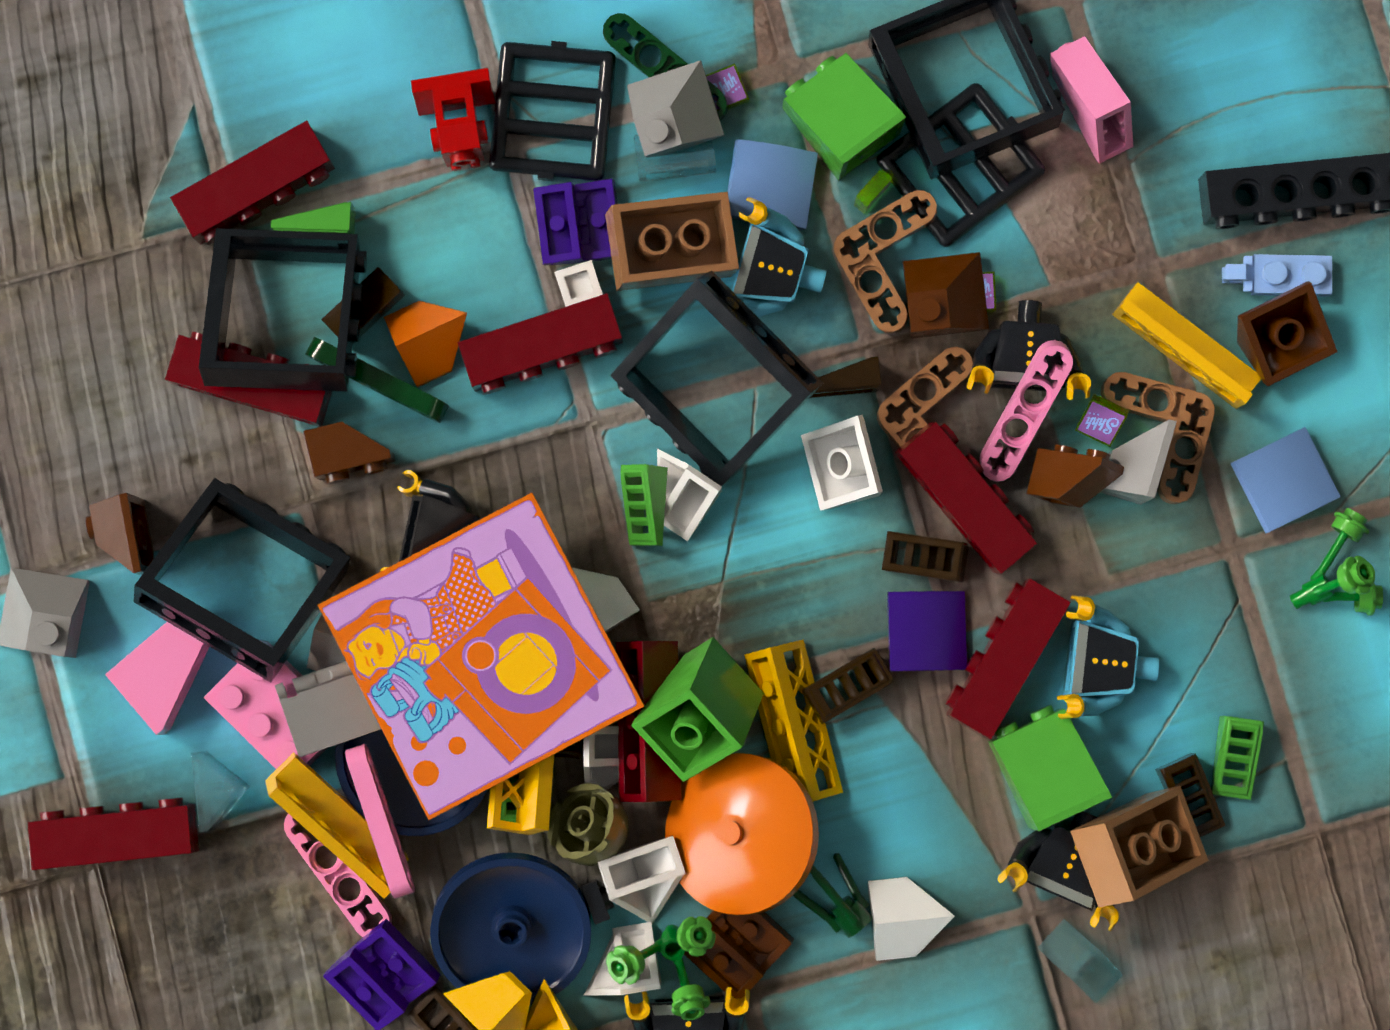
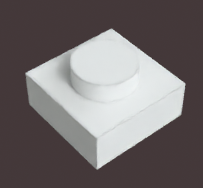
(578, 283)

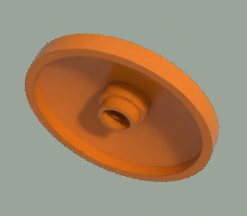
(744, 834)

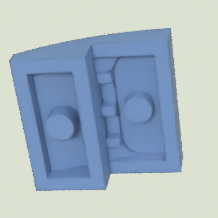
(775, 176)
(1285, 480)

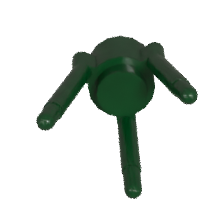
(848, 914)

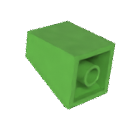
(843, 114)
(700, 711)
(1048, 768)

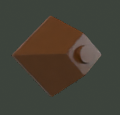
(945, 295)
(122, 530)

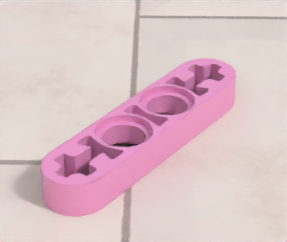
(1021, 409)
(379, 821)
(333, 876)

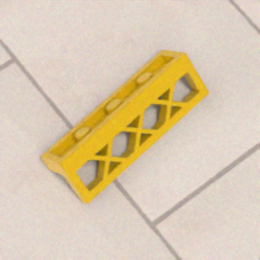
(1187, 346)
(787, 724)
(531, 801)
(328, 818)

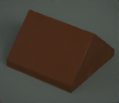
(1285, 334)

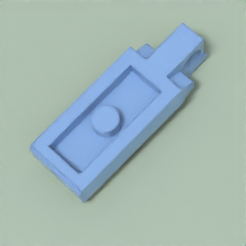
(1280, 273)

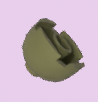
(588, 825)

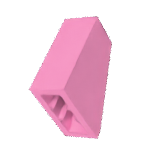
(1093, 99)
(159, 675)

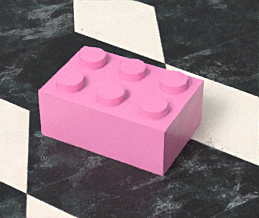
(256, 711)

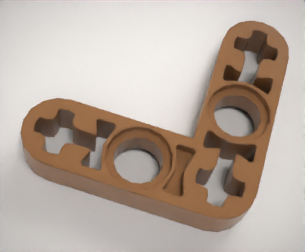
(869, 261)
(1178, 399)
(913, 421)

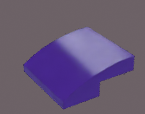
(574, 221)
(926, 630)
(381, 975)

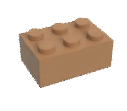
(671, 240)
(1139, 846)

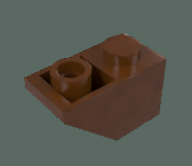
(341, 450)
(1069, 477)

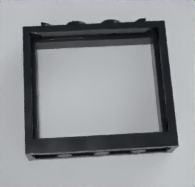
(1018, 39)
(280, 246)
(756, 340)
(216, 631)

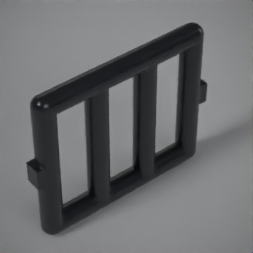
(596, 134)
(1004, 190)

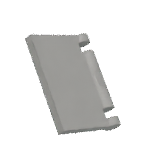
(326, 709)

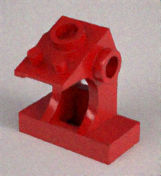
(461, 137)

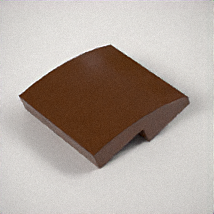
(742, 950)

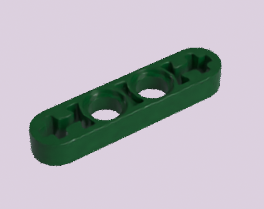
(668, 61)
(383, 382)

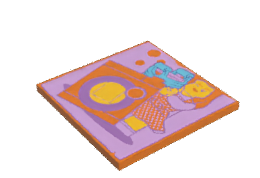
(480, 656)

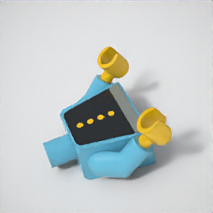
(773, 263)
(1101, 662)

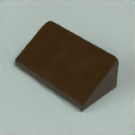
(379, 298)

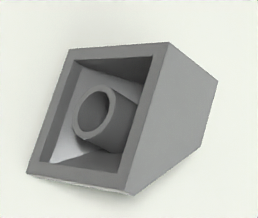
(674, 110)
(1142, 463)
(43, 612)

